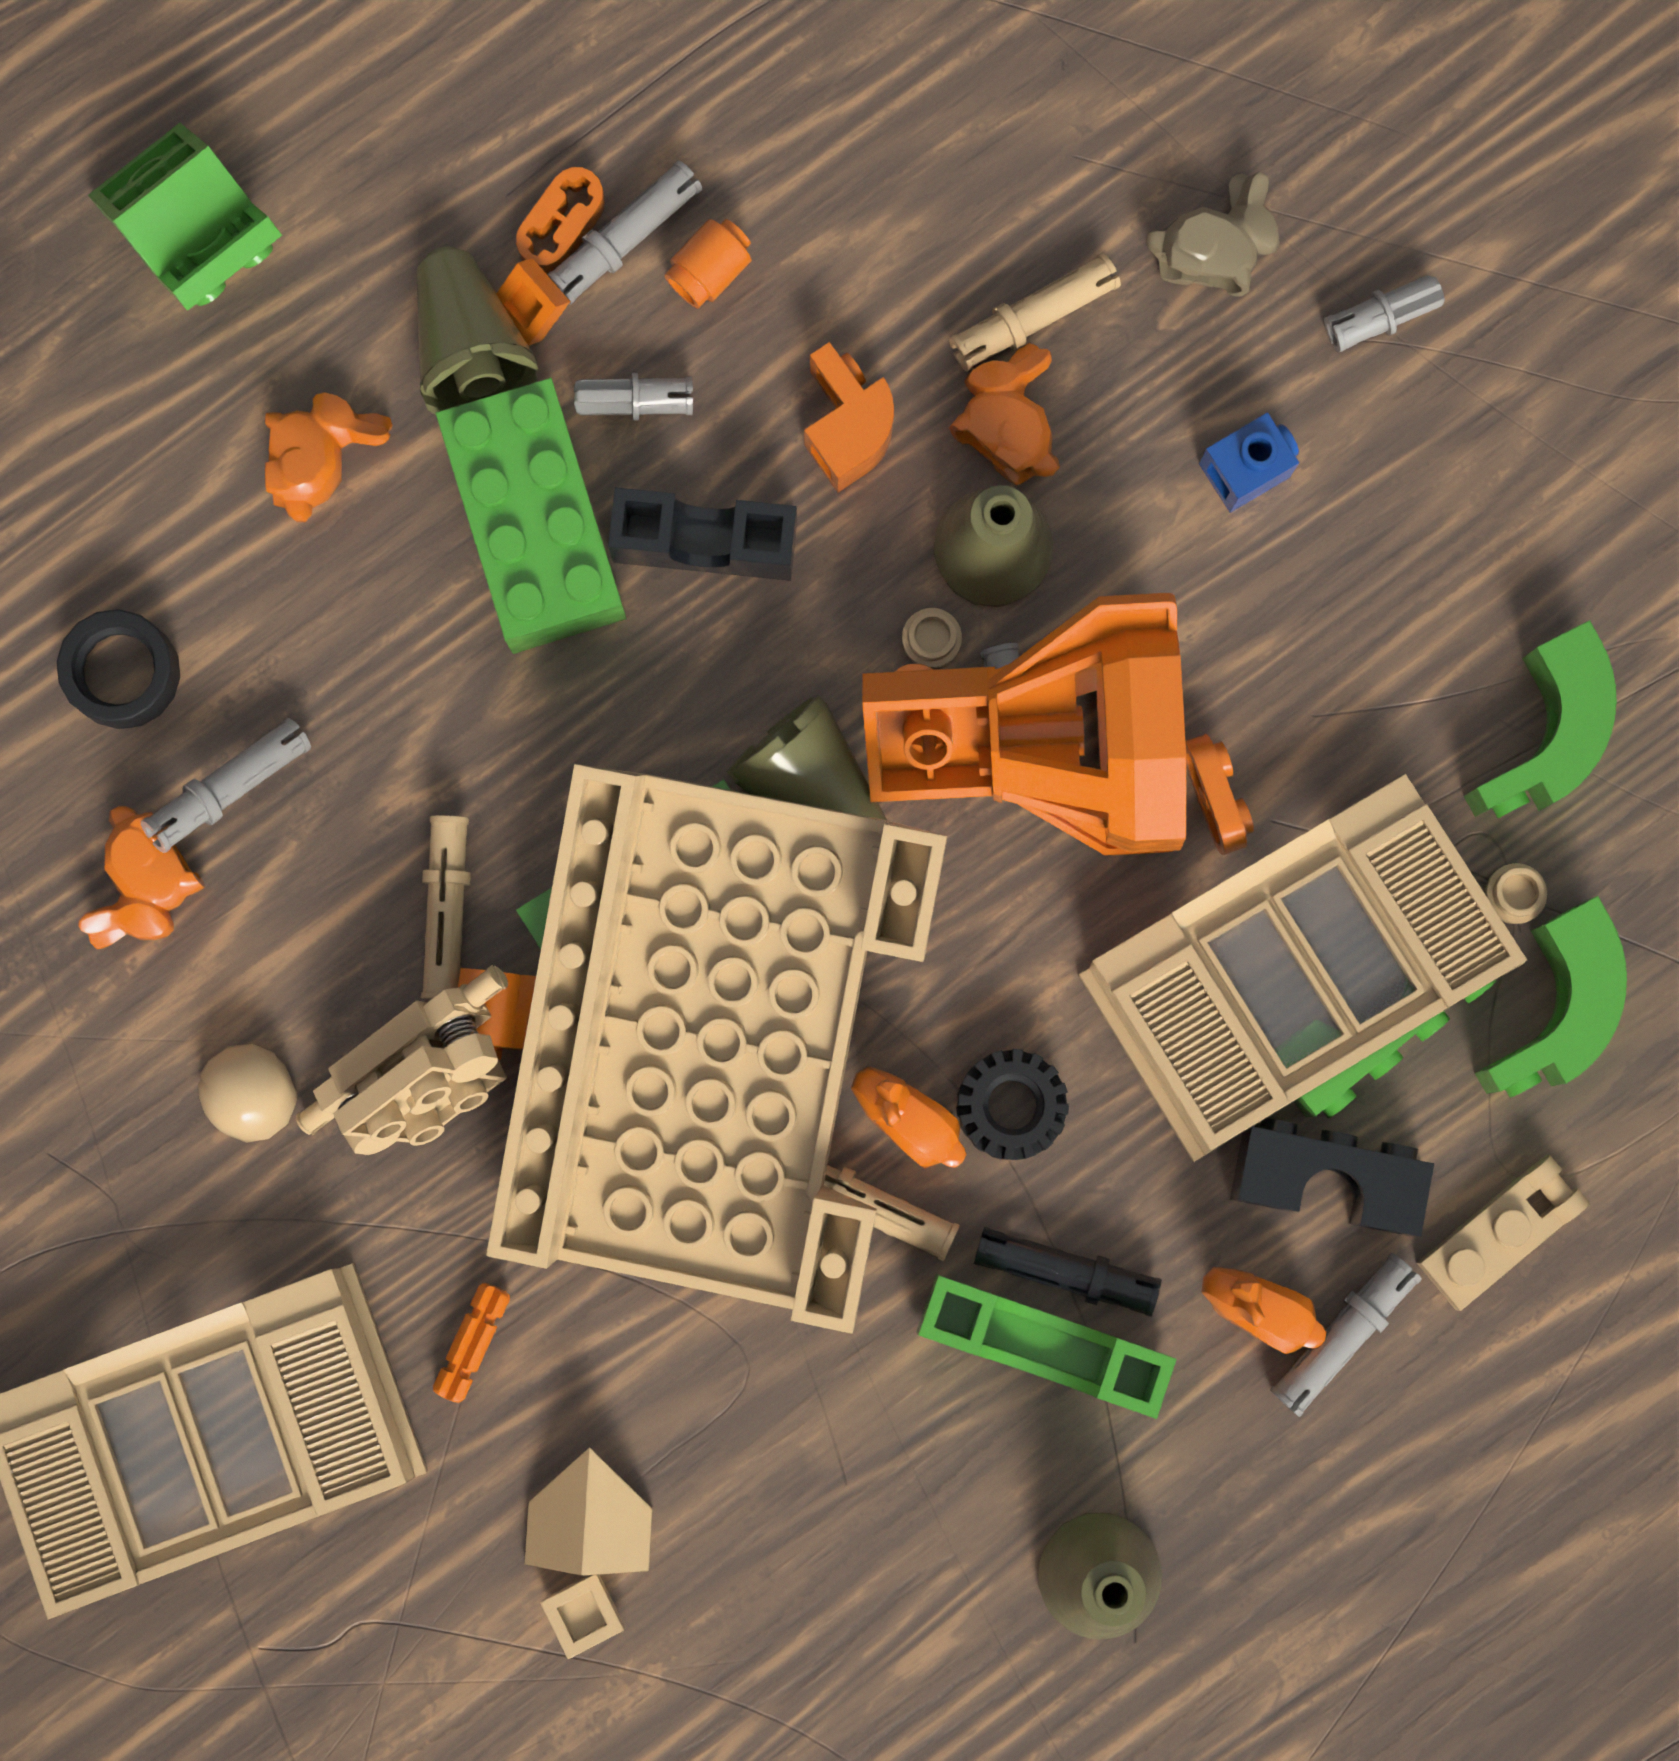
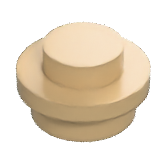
(931, 637)
(1516, 893)

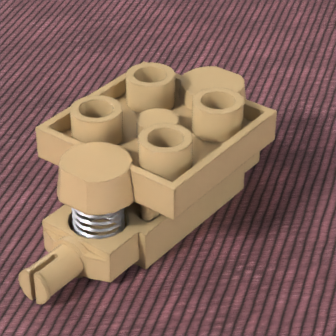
(413, 1072)

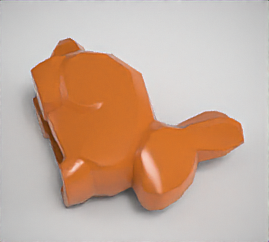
(1004, 422)
(308, 451)
(147, 884)
(909, 1118)
(1264, 1309)

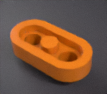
(1225, 817)

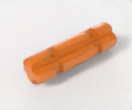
(471, 1342)

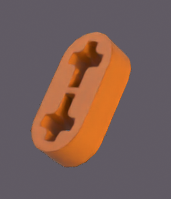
(550, 212)

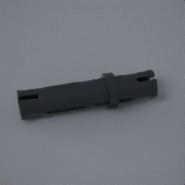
(1075, 1273)

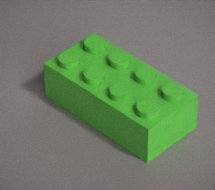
(530, 516)

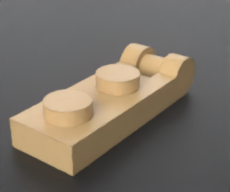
(1501, 1234)

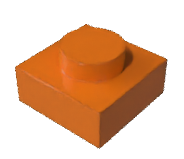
(532, 300)

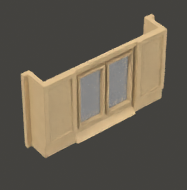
(1300, 966)
(203, 1439)

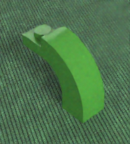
(1581, 714)
(1588, 1006)

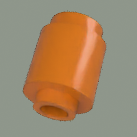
(709, 262)

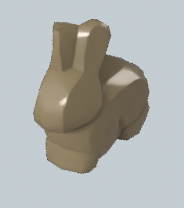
(1217, 246)

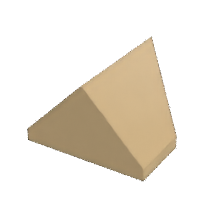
(589, 1522)

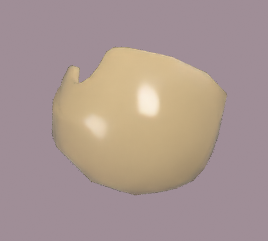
(247, 1092)

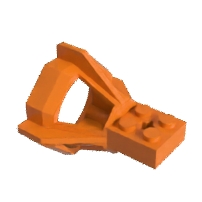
(1023, 735)

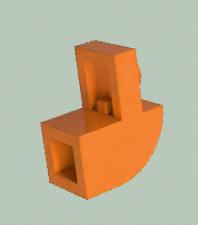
(859, 429)

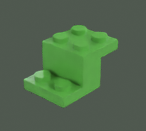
(186, 217)

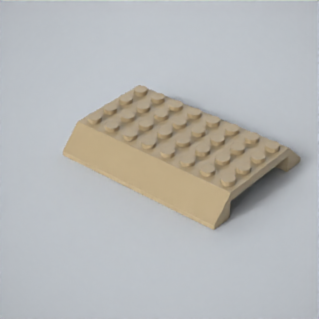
(703, 1039)

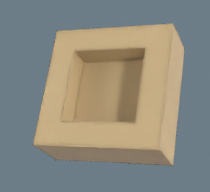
(582, 1615)

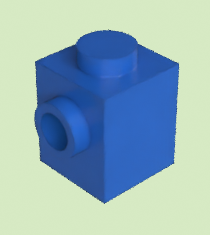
(1250, 461)

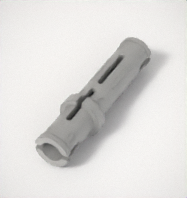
(606, 248)
(206, 799)
(1346, 1334)

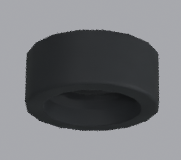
(84, 638)

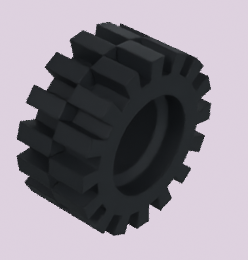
(1048, 1094)

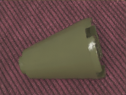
(465, 334)
(993, 546)
(806, 764)
(1087, 1557)

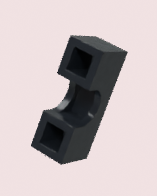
(738, 540)
(1386, 1186)

